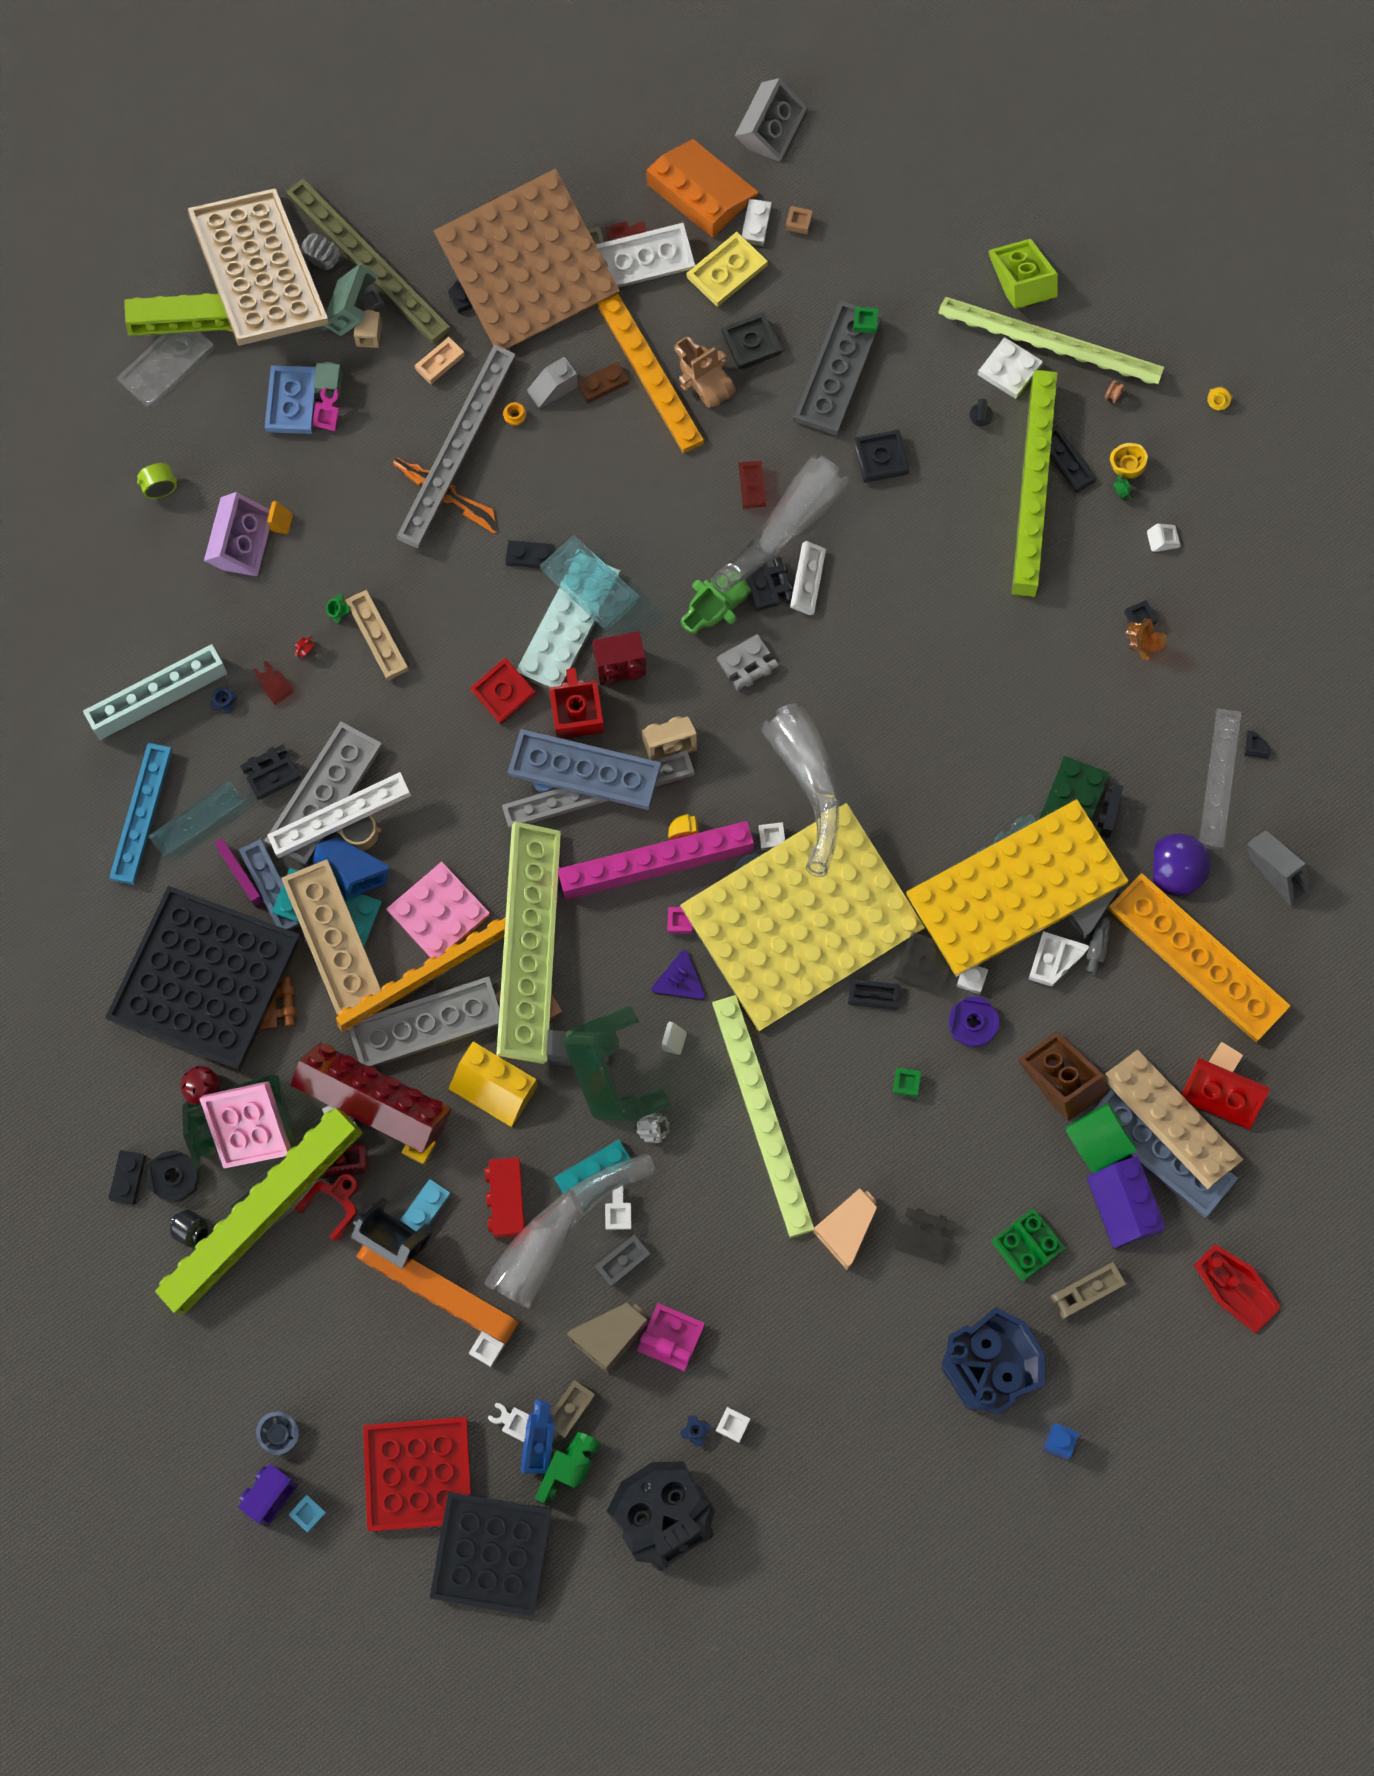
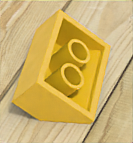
(492, 1084)

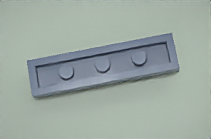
(265, 879)

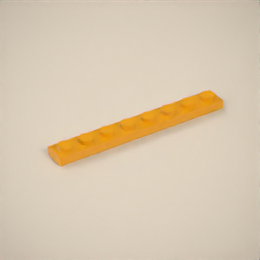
(650, 374)
(416, 978)

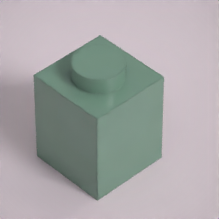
(329, 376)

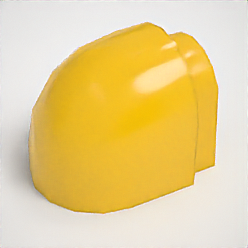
(683, 826)

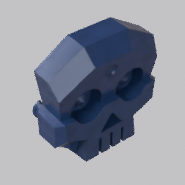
(1011, 1352)

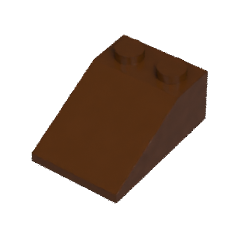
(1064, 1075)

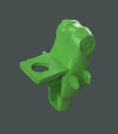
(712, 606)

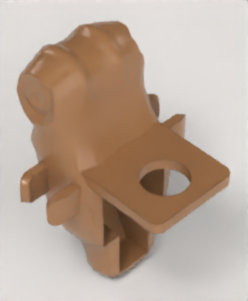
(704, 372)

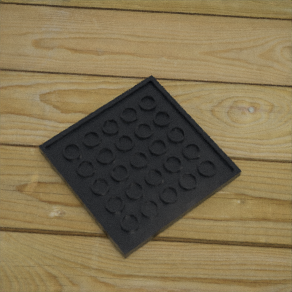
(203, 977)

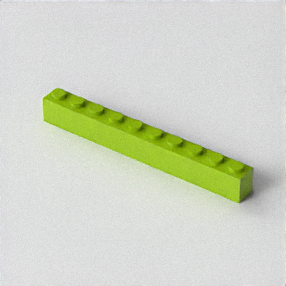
(1034, 483)
(258, 1211)

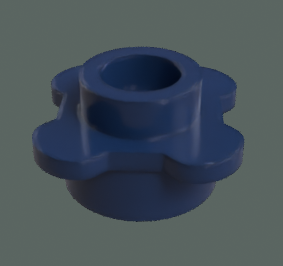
(222, 693)
(696, 1438)

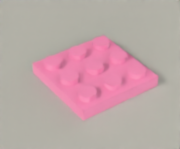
(438, 911)
(245, 1124)

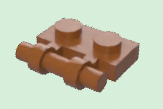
(287, 1013)

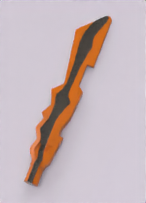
(474, 511)

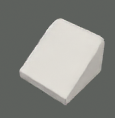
(1163, 537)
(673, 1039)

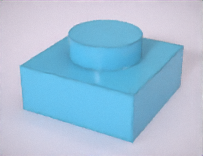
(307, 1514)

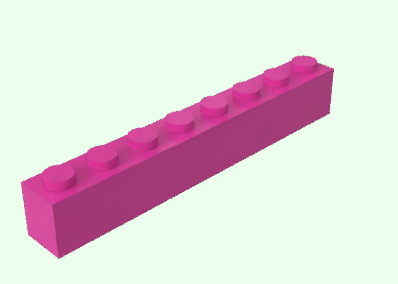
(656, 860)

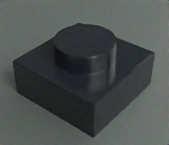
(1140, 611)

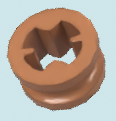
(1114, 391)

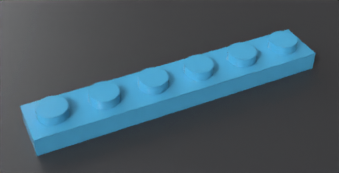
(141, 814)

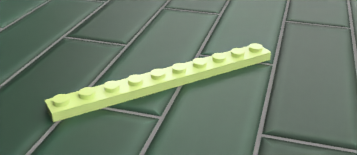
(1045, 338)
(763, 1116)

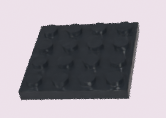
(491, 1553)

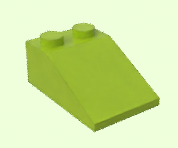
(1024, 273)

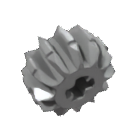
(320, 251)

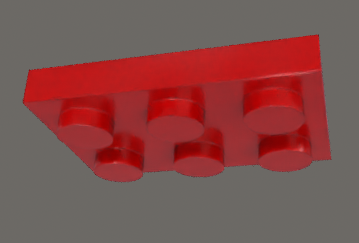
(1224, 1093)

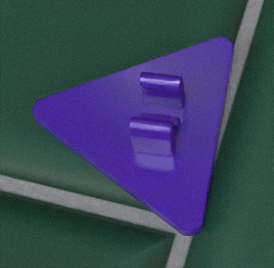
(679, 979)

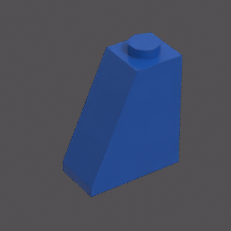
(353, 868)

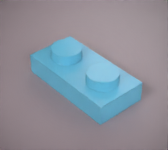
(425, 1206)

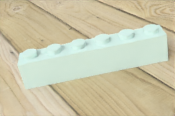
(155, 692)

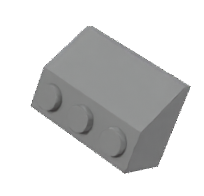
(771, 120)

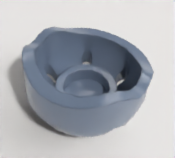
(277, 1433)

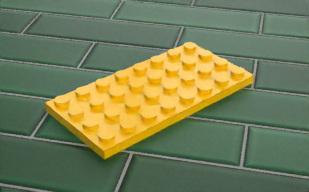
(1016, 887)

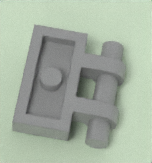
(744, 656)

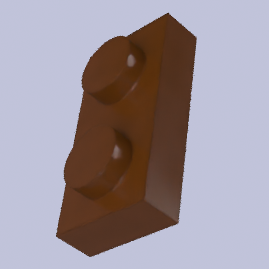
(602, 382)

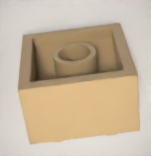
(669, 738)

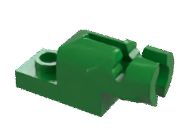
(568, 1468)

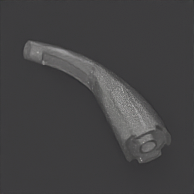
(801, 505)
(806, 757)
(533, 1251)

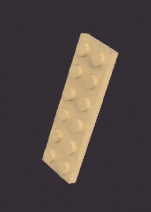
(331, 935)
(1172, 1119)

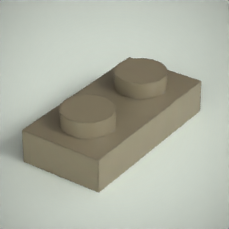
(571, 1408)

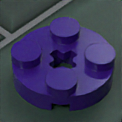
(981, 1033)

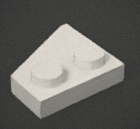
(1055, 958)

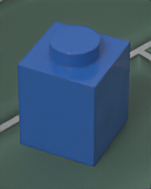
(1060, 1441)

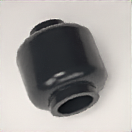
(188, 1228)

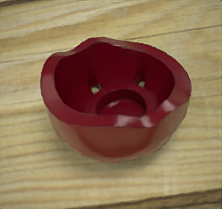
(196, 1080)

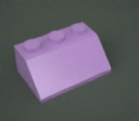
(238, 535)

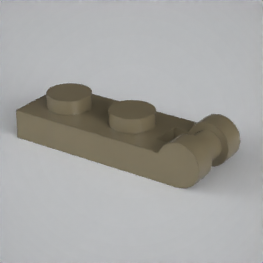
(1089, 1290)

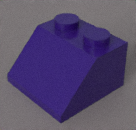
(267, 1495)

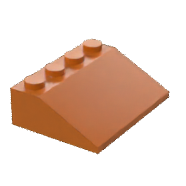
(700, 186)

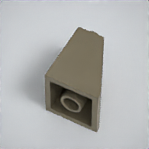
(610, 1335)

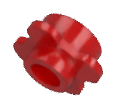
(304, 646)

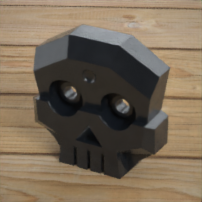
(651, 1495)

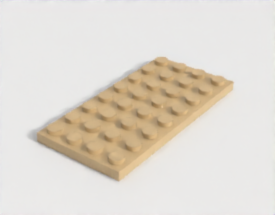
(257, 267)

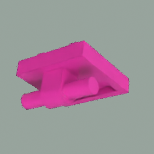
(671, 1337)

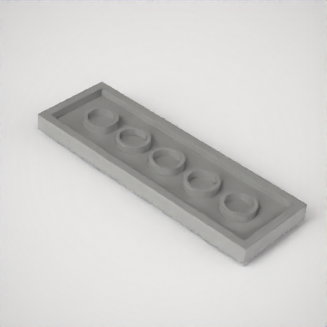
(329, 780)
(426, 1023)

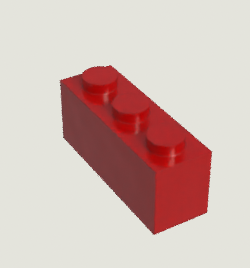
(505, 1197)

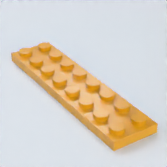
(1199, 957)

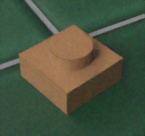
(799, 220)

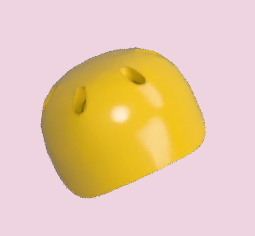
(1128, 465)

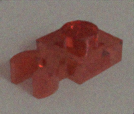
(273, 685)

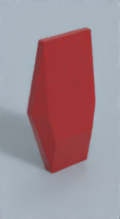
(1237, 1287)

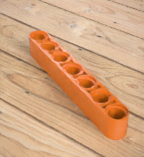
(444, 1295)

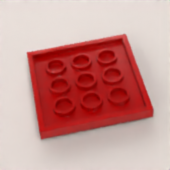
(412, 1470)

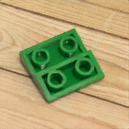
(1100, 1138)
(1028, 1245)

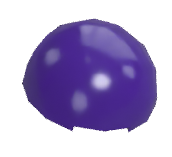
(1180, 864)

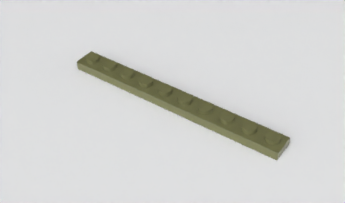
(360, 252)

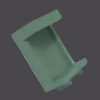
(341, 311)

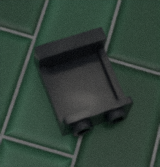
(389, 1236)

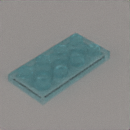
(590, 582)

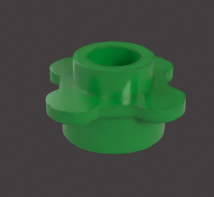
(1122, 488)
(337, 608)

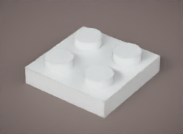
(1010, 368)

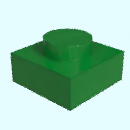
(865, 320)
(906, 1082)

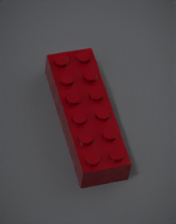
(371, 1096)

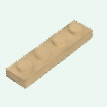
(377, 635)

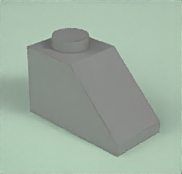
(553, 383)

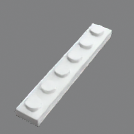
(339, 815)

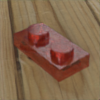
(752, 484)

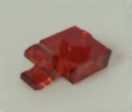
(623, 230)

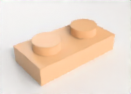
(439, 360)

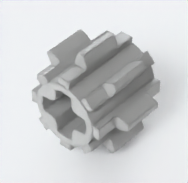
(653, 1128)

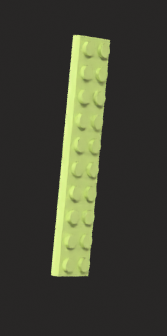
(528, 943)

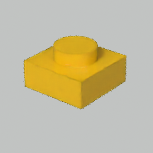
(417, 1155)

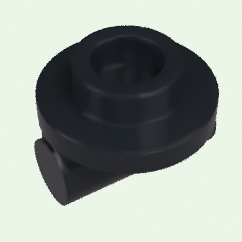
(981, 413)

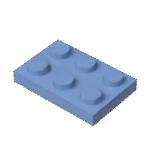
(290, 400)

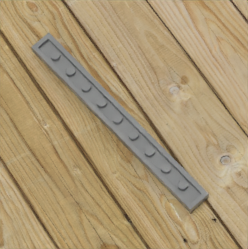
(455, 446)

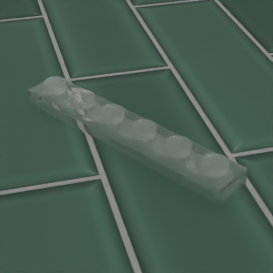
(1219, 778)

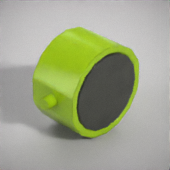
(157, 480)

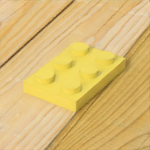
(727, 269)

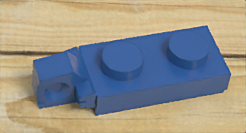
(538, 1439)

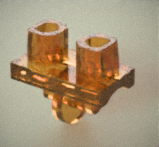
(1145, 639)

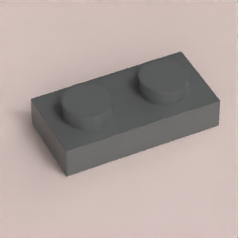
(622, 1261)

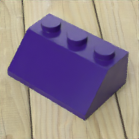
(1125, 1202)

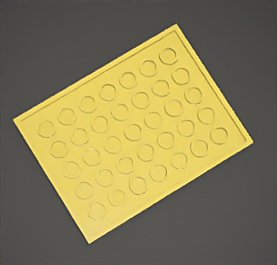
(795, 933)

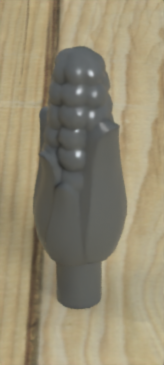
(1098, 946)

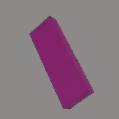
(238, 872)

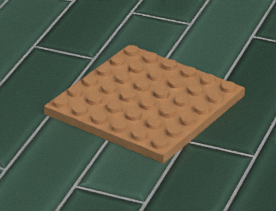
(526, 261)

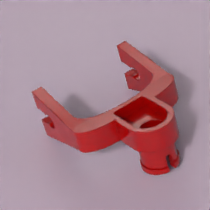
(341, 1194)

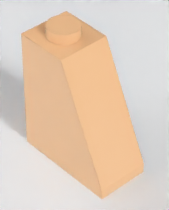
(847, 1226)

